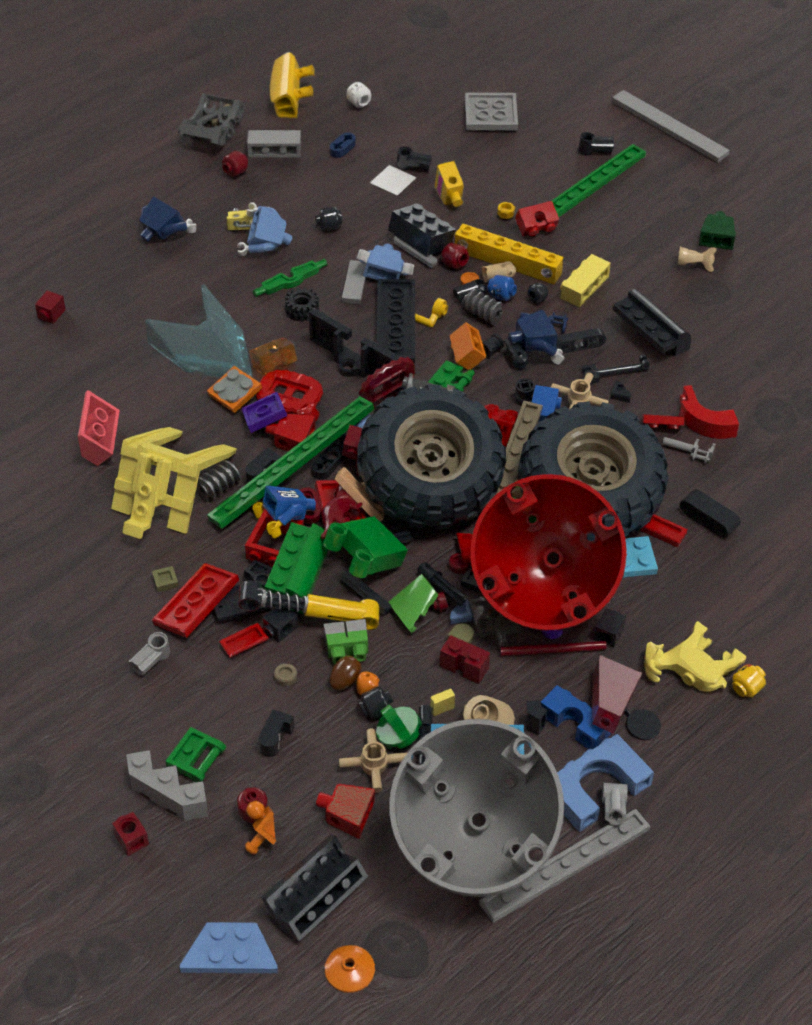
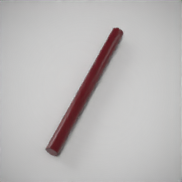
(553, 648)

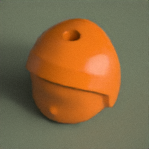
(366, 682)

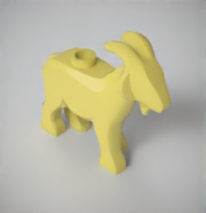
(692, 662)

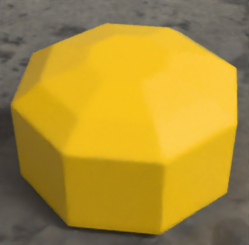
(506, 210)

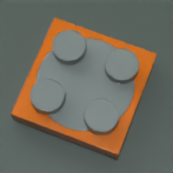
(234, 389)

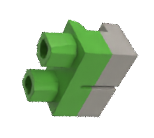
(352, 643)

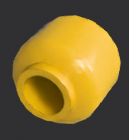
(748, 680)

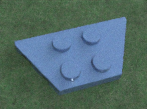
(229, 950)

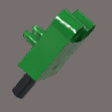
(370, 545)

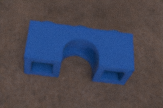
(564, 706)

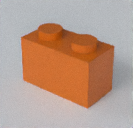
(467, 346)

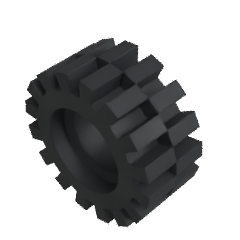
(301, 296)

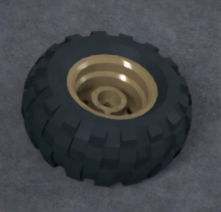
(428, 417)
(601, 442)

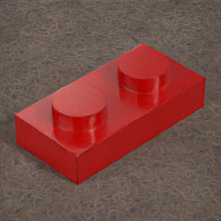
(671, 421)

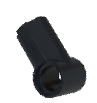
(590, 143)
(407, 158)

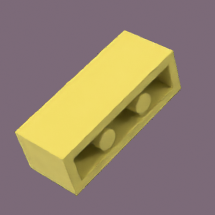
(585, 280)

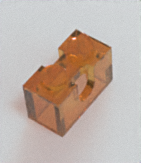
(265, 361)

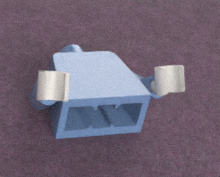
(266, 231)
(384, 263)

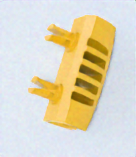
(285, 85)

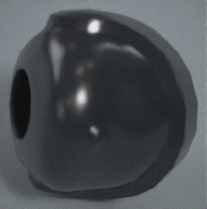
(537, 292)

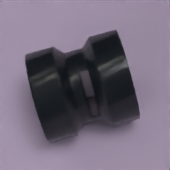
(524, 390)

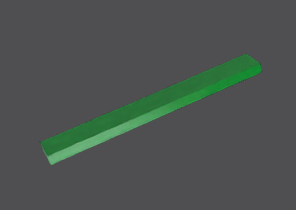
(597, 179)

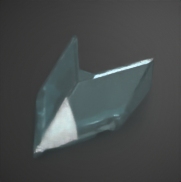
(205, 348)

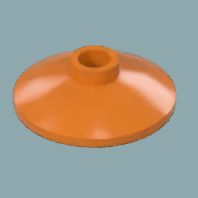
(349, 978)

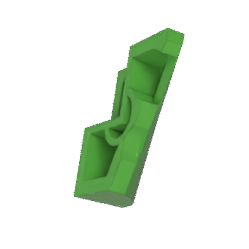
(414, 601)

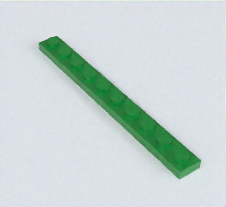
(290, 462)

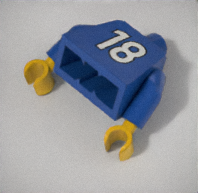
(283, 505)

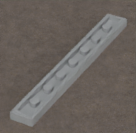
(670, 126)
(567, 864)

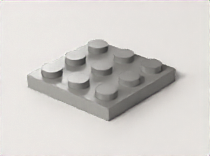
(491, 111)

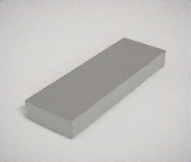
(354, 283)

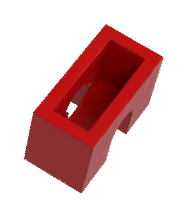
(542, 212)

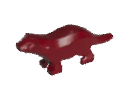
(339, 508)

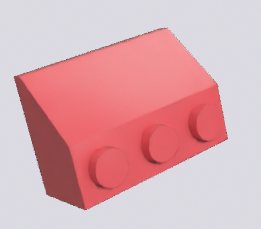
(97, 428)

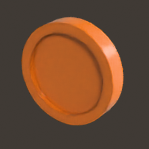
(469, 276)

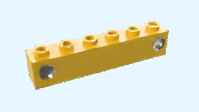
(498, 249)

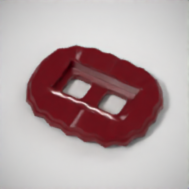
(399, 367)

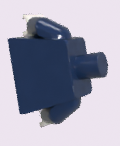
(162, 221)
(537, 334)

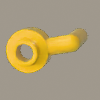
(439, 309)

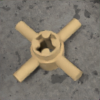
(580, 391)
(373, 759)

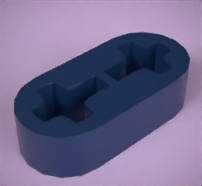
(342, 145)

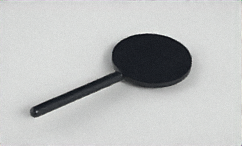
(643, 724)

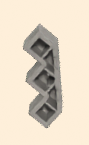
(164, 789)

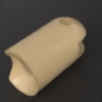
(505, 269)

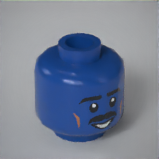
(502, 287)

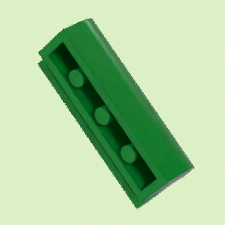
(298, 562)

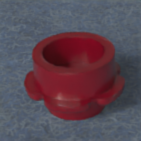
(440, 602)

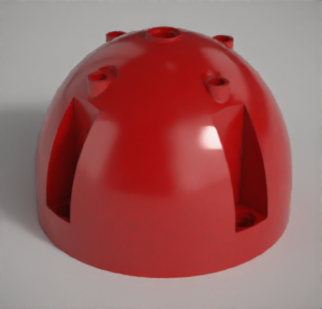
(510, 545)

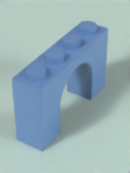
(611, 757)

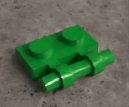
(449, 374)

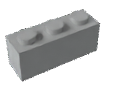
(274, 143)

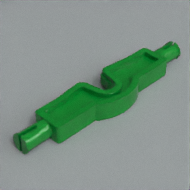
(298, 274)

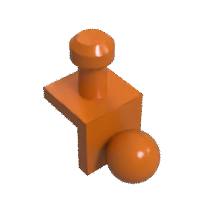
(263, 825)

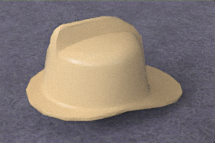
(488, 709)

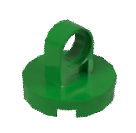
(398, 726)

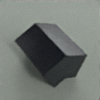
(535, 717)

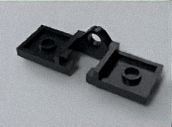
(331, 336)

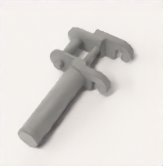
(693, 449)

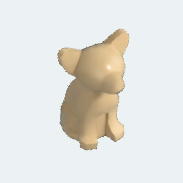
(692, 256)

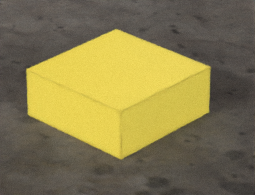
(442, 702)

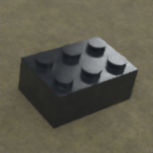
(421, 229)

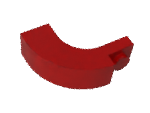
(705, 421)

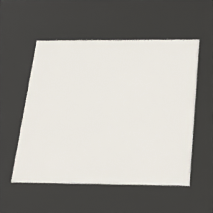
(393, 180)

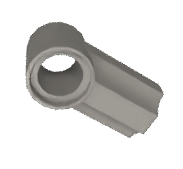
(150, 653)
(615, 799)

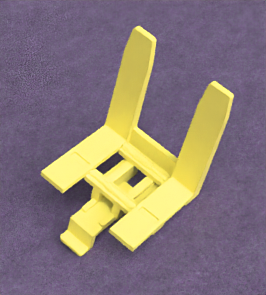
(139, 492)

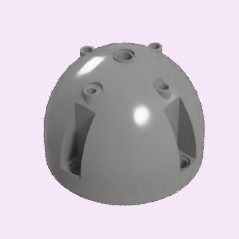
(473, 764)

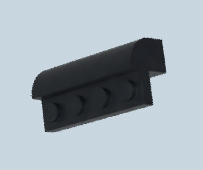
(653, 323)
(313, 888)

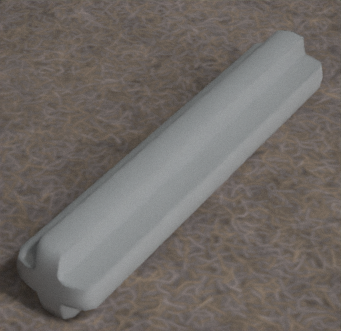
(429, 260)

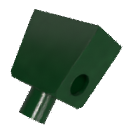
(718, 231)

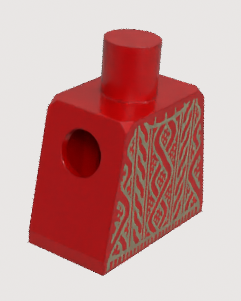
(348, 808)

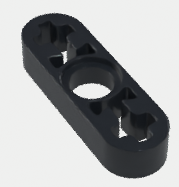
(595, 339)
(329, 464)

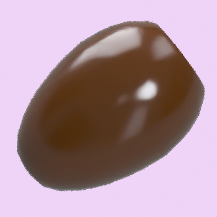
(345, 672)

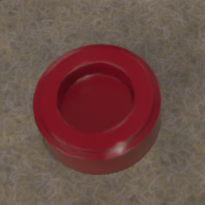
(457, 565)

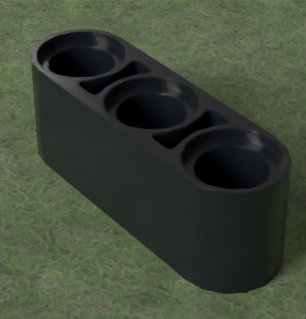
(710, 513)

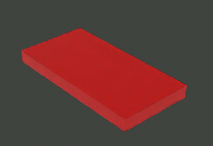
(195, 600)

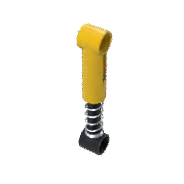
(253, 596)

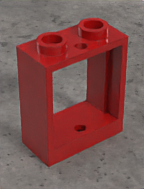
(260, 553)

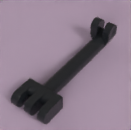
(597, 373)

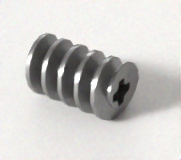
(482, 306)
(216, 478)

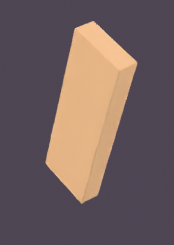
(359, 494)

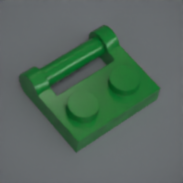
(189, 751)

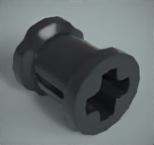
(492, 344)

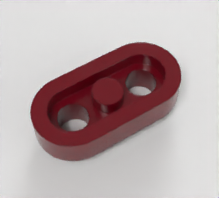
(311, 516)

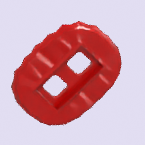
(293, 382)

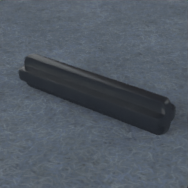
(365, 591)

